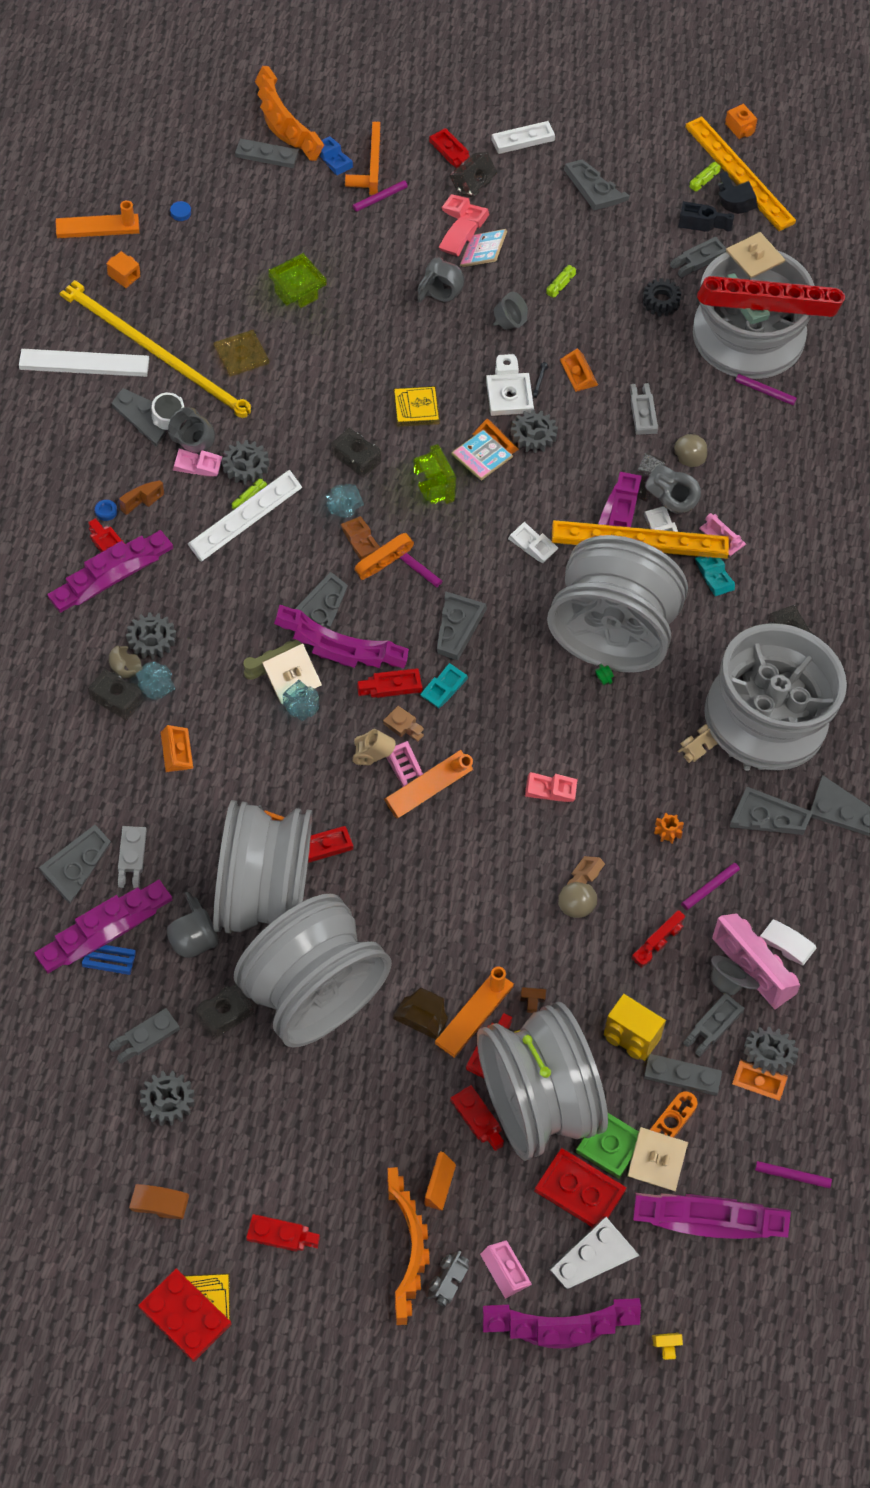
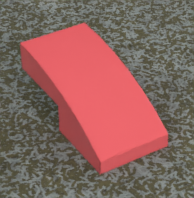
(460, 207)
(457, 236)
(556, 788)

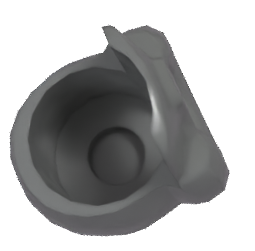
(436, 274)
(195, 428)
(674, 489)
(192, 933)

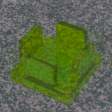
(297, 280)
(443, 479)

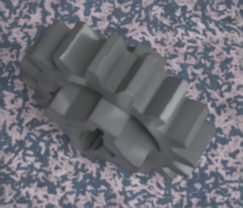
(534, 431)
(245, 462)
(151, 636)
(771, 1051)
(165, 1087)

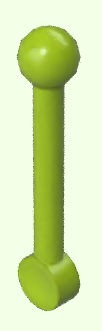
(544, 1071)

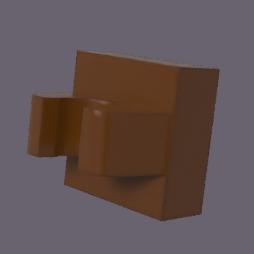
(532, 996)

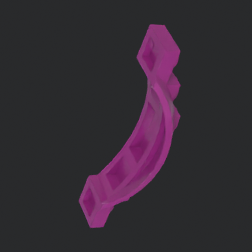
(622, 501)
(109, 568)
(337, 646)
(103, 925)
(711, 1216)
(561, 1331)

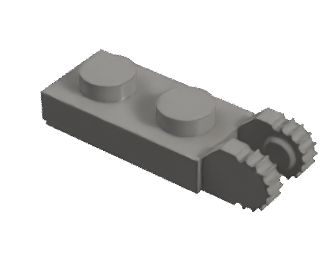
(643, 410)
(131, 854)

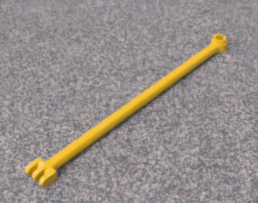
(78, 295)

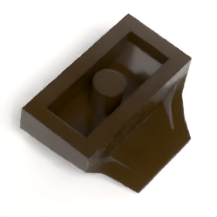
(423, 1012)

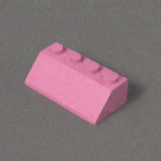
(752, 955)

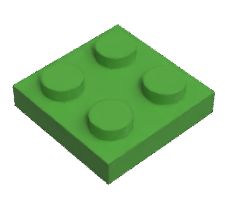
(611, 1149)

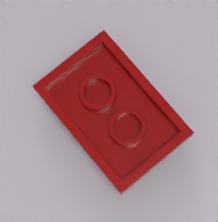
(579, 1188)
(185, 1315)

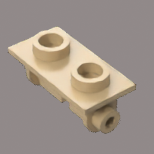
(693, 746)

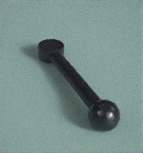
(544, 366)

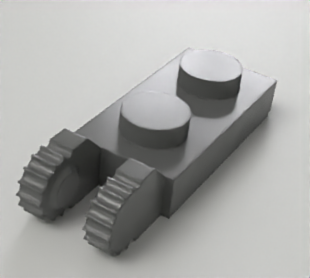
(698, 256)
(715, 1023)
(145, 1035)

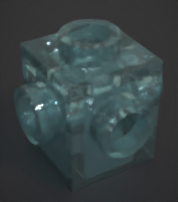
(344, 500)
(155, 680)
(301, 700)

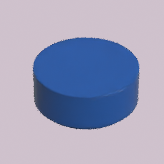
(180, 211)
(106, 510)

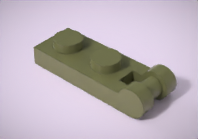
(253, 666)

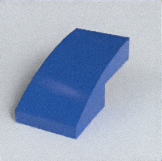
(333, 156)

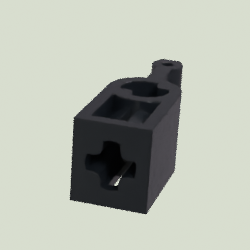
(704, 218)

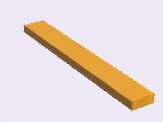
(739, 172)
(665, 541)

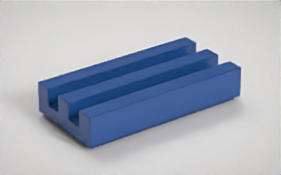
(111, 967)

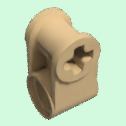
(372, 747)

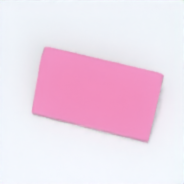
(505, 1268)

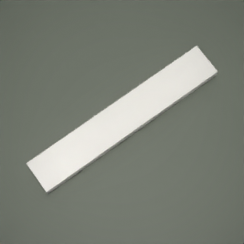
(84, 362)
(244, 515)

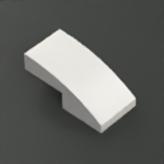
(659, 520)
(528, 540)
(791, 943)

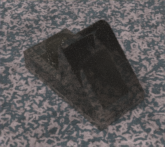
(646, 467)

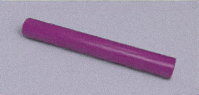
(379, 196)
(766, 389)
(419, 568)
(710, 886)
(793, 1174)

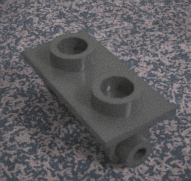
(441, 1285)

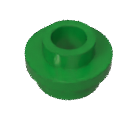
(604, 674)

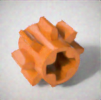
(663, 825)

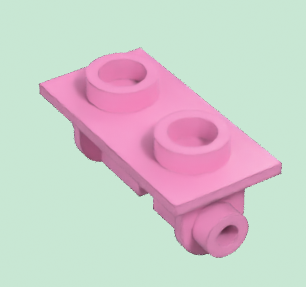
(716, 527)

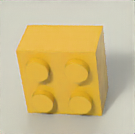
(633, 1028)

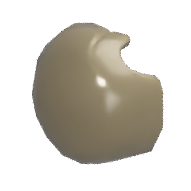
(691, 450)
(119, 658)
(577, 899)

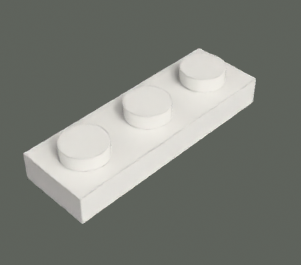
(523, 137)

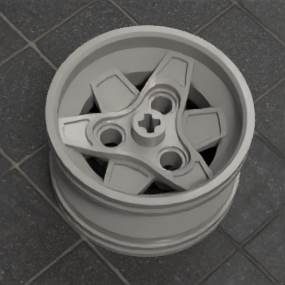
(745, 348)
(618, 603)
(784, 702)
(260, 866)
(312, 969)
(534, 1106)

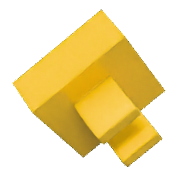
(667, 1342)

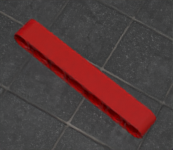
(770, 296)

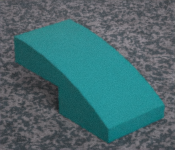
(715, 575)
(443, 687)

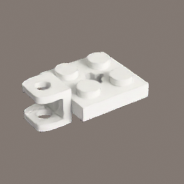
(505, 380)

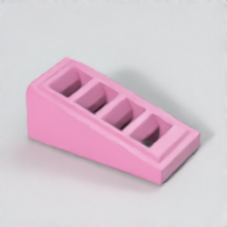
(406, 749)

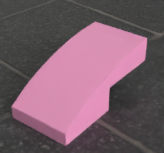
(203, 464)

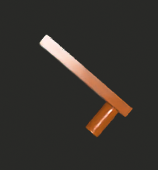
(369, 181)
(100, 225)
(429, 783)
(475, 1012)

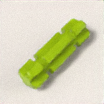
(705, 176)
(561, 281)
(251, 491)

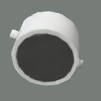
(164, 408)

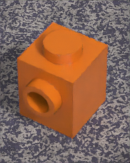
(741, 121)
(123, 269)

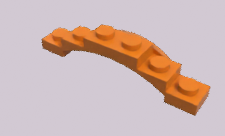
(281, 120)
(419, 1255)

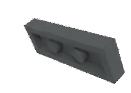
(267, 153)
(683, 1074)

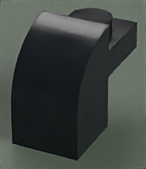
(736, 198)

